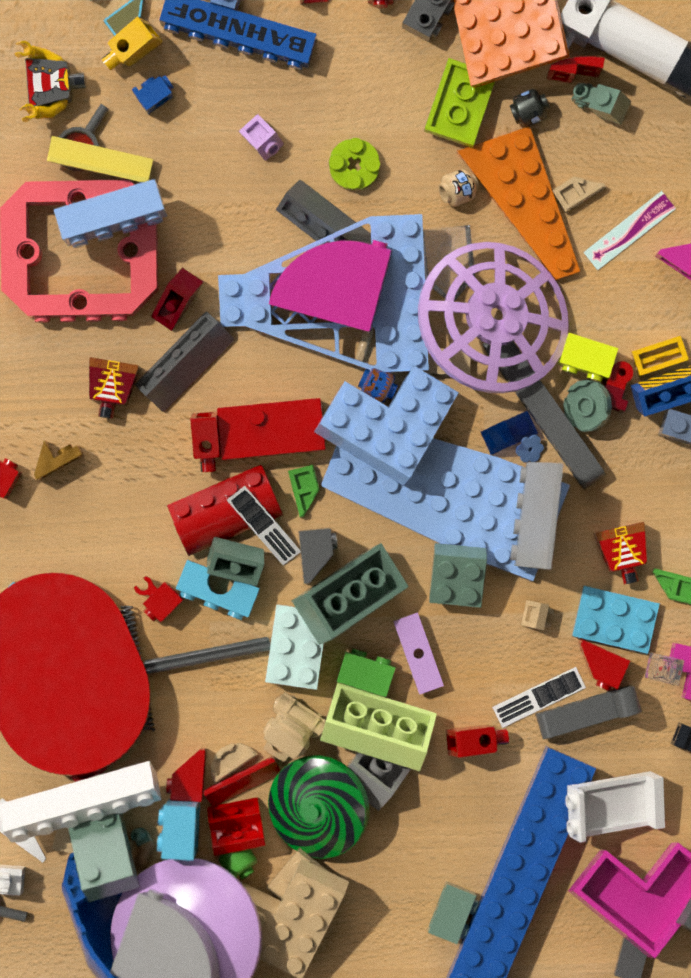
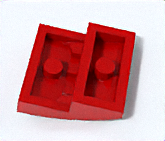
(566, 69)
(236, 826)

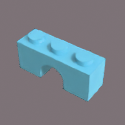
(195, 583)

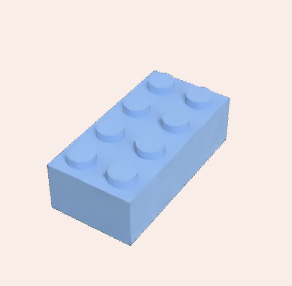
(110, 213)

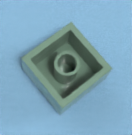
(457, 575)

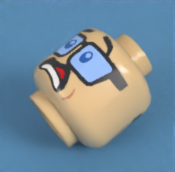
(458, 187)

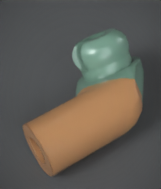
(145, 845)

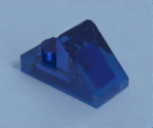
(508, 432)

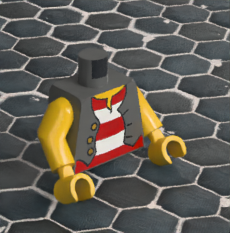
(47, 82)

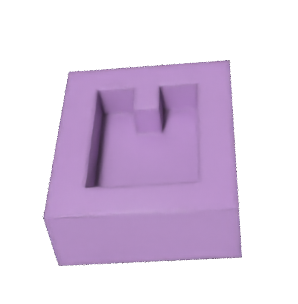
(261, 137)

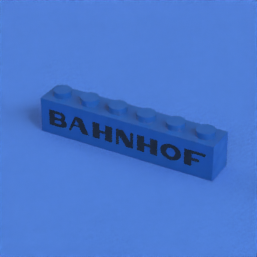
(239, 30)

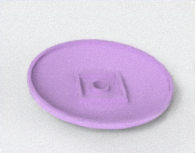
(213, 899)

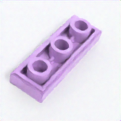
(423, 669)

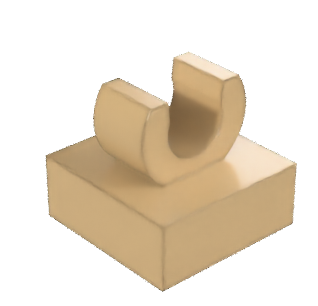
(535, 615)

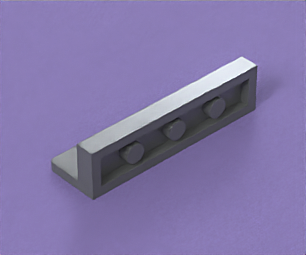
(317, 215)
(184, 361)

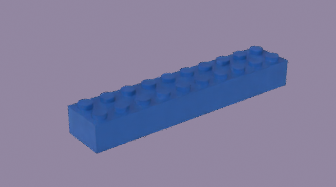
(520, 870)

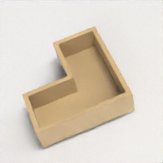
(298, 921)

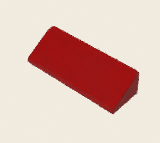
(242, 781)

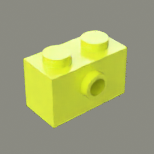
(587, 357)

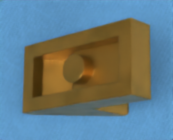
(49, 463)

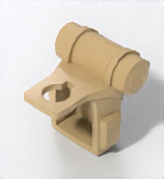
(291, 728)

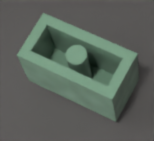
(235, 561)
(452, 913)

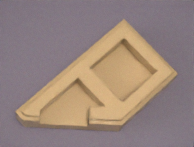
(575, 192)

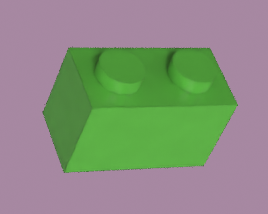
(366, 673)

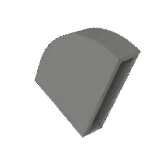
(164, 942)

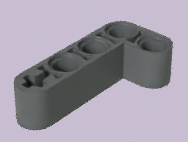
(589, 711)

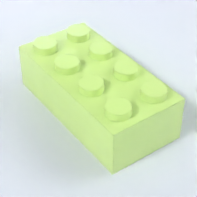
(378, 727)

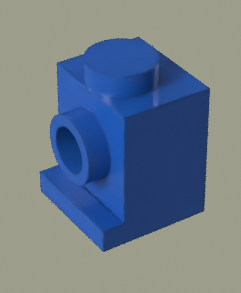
(154, 93)

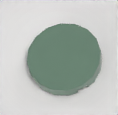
(587, 405)

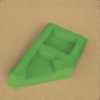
(304, 487)
(674, 585)

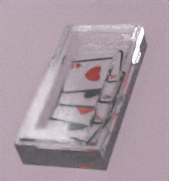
(664, 669)

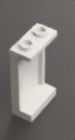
(615, 805)

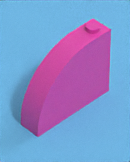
(336, 282)

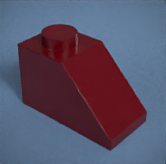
(176, 298)

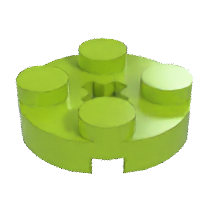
(339, 163)

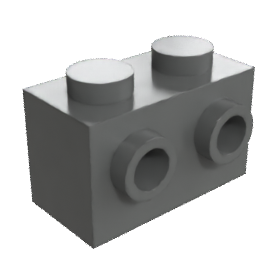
(425, 17)

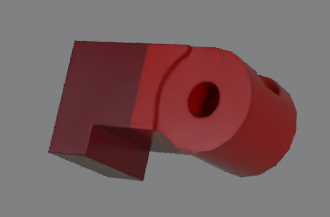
(621, 374)

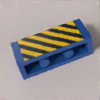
(663, 391)

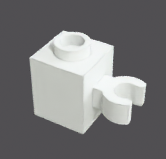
(12, 879)

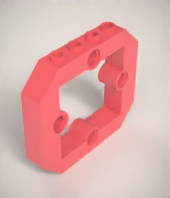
(16, 269)

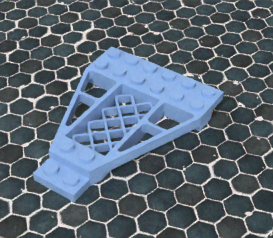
(397, 331)

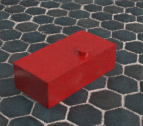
(270, 429)

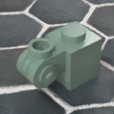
(603, 101)

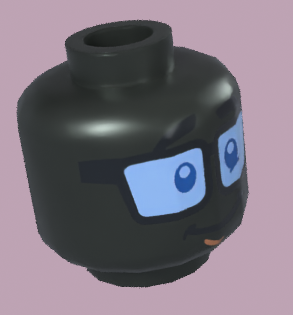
(529, 107)

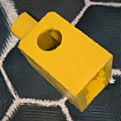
(141, 41)

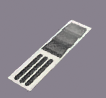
(263, 525)
(539, 697)

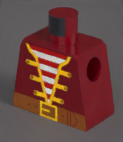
(111, 384)

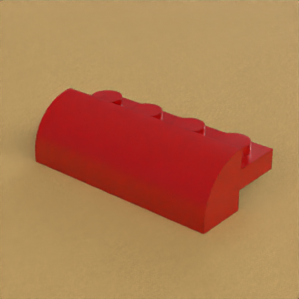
(210, 515)

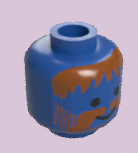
(378, 384)

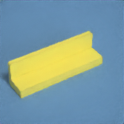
(99, 160)

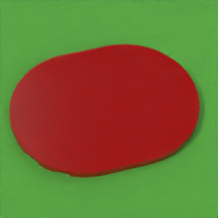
(68, 675)

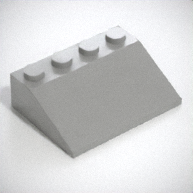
(537, 515)

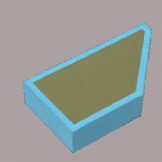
(124, 16)

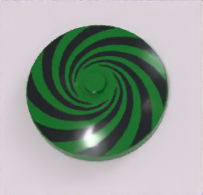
(318, 806)

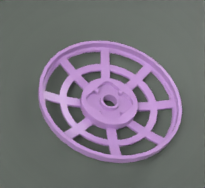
(483, 324)

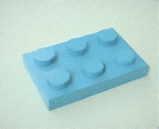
(615, 619)

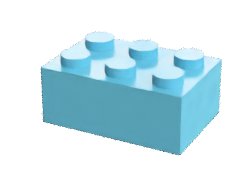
(179, 830)

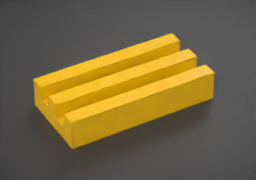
(638, 363)

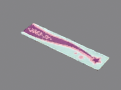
(629, 230)

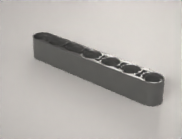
(551, 420)

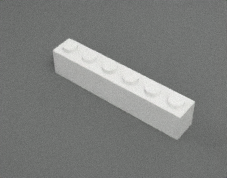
(80, 802)

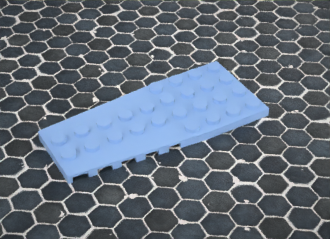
(450, 498)

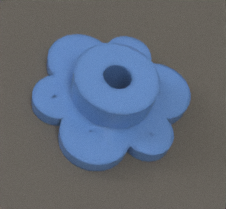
(529, 449)

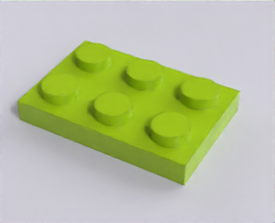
(458, 106)

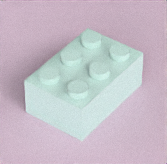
(293, 651)

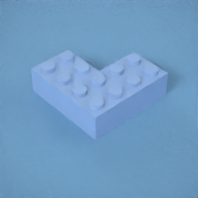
(391, 436)

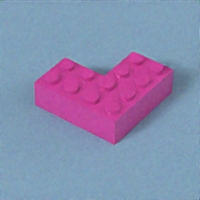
(634, 907)

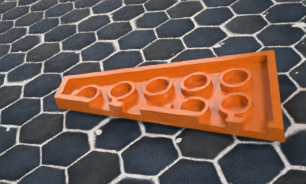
(520, 187)

